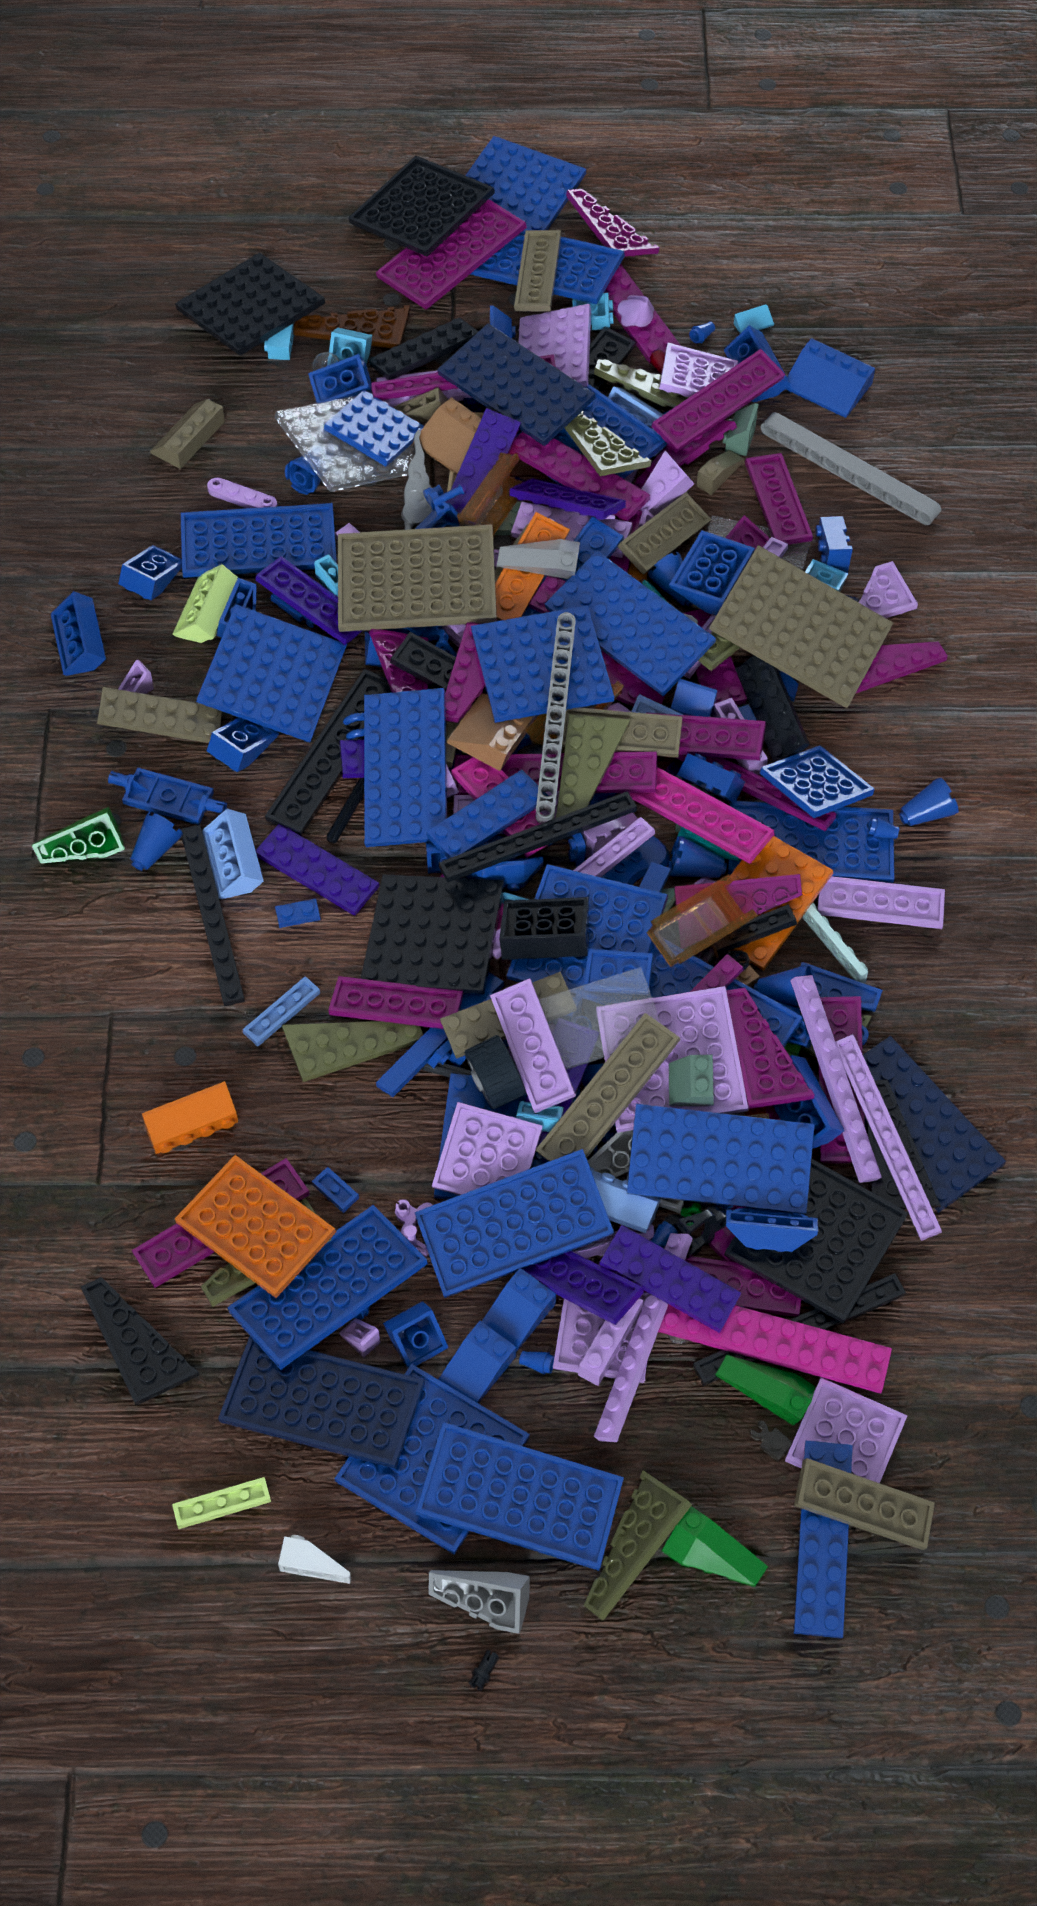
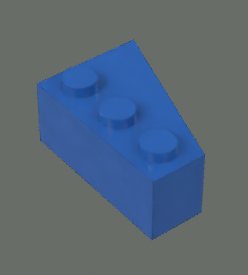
(242, 594)
(711, 777)

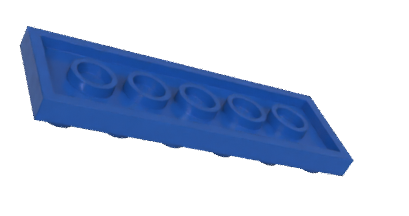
(486, 816)

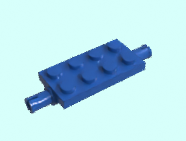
(167, 795)

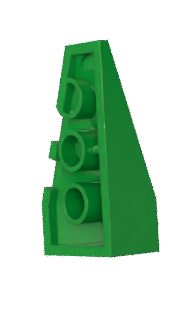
(87, 838)
(773, 1388)
(707, 1547)

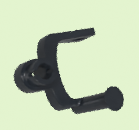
(714, 1221)

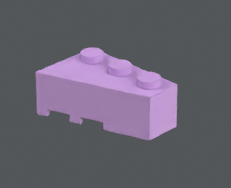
(665, 484)
(600, 835)

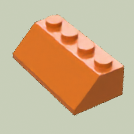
(190, 1118)

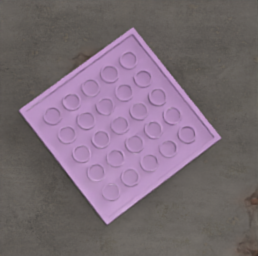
(705, 1028)

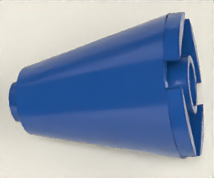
(302, 476)
(664, 573)
(929, 804)
(153, 841)
(694, 860)
(779, 987)

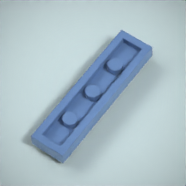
(281, 1011)

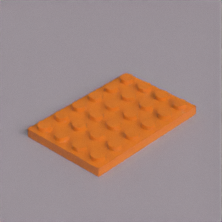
(780, 860)
(255, 1226)

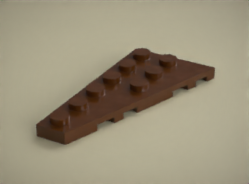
(385, 325)

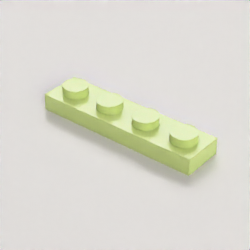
(221, 1503)

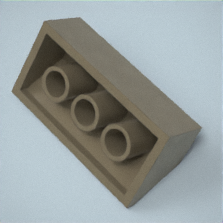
(190, 433)

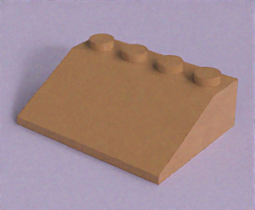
(449, 434)
(484, 738)

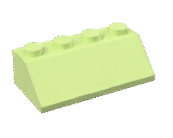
(206, 605)

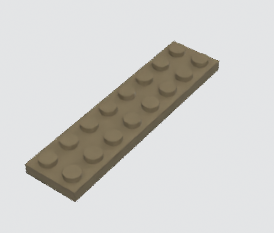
(610, 1090)

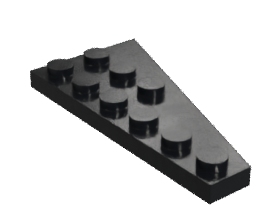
(885, 1186)
(139, 1351)

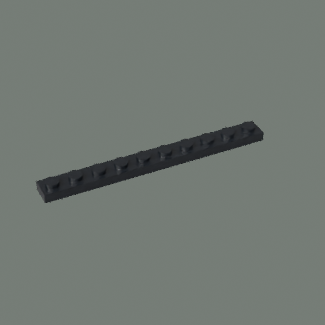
(537, 836)
(212, 916)
(872, 1297)

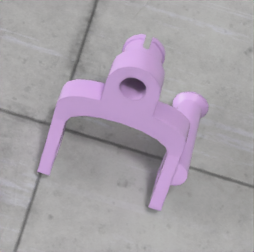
(405, 1215)

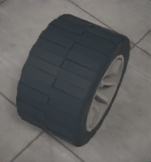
(494, 1072)

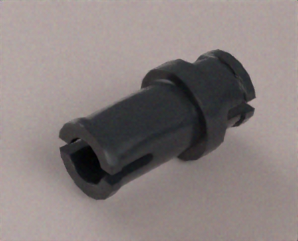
(482, 1673)

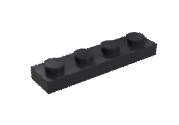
(757, 928)

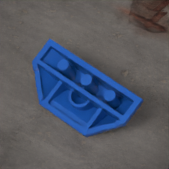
(514, 872)
(771, 1228)

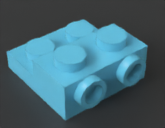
(600, 312)

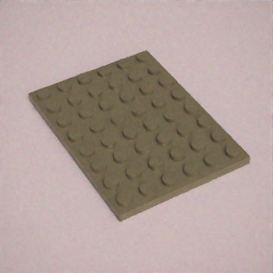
(416, 578)
(801, 626)

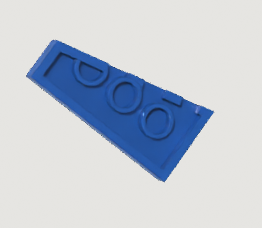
(835, 985)

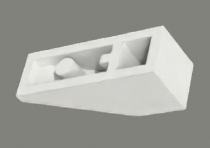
(305, 1559)

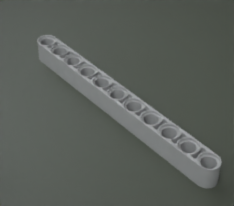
(851, 468)
(555, 708)

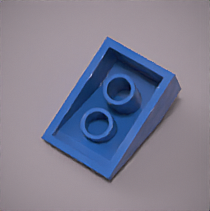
(341, 379)
(149, 572)
(240, 743)
(520, 1308)
(478, 1362)

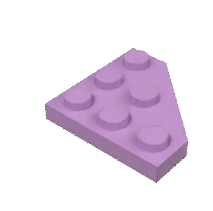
(888, 592)

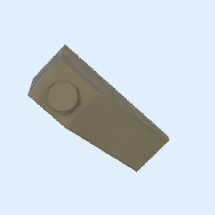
(423, 406)
(717, 471)

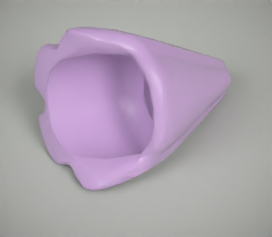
(636, 311)

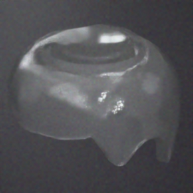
(324, 359)

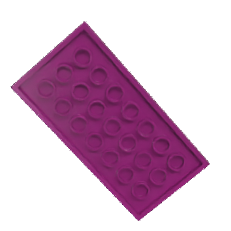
(468, 247)

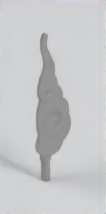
(416, 506)

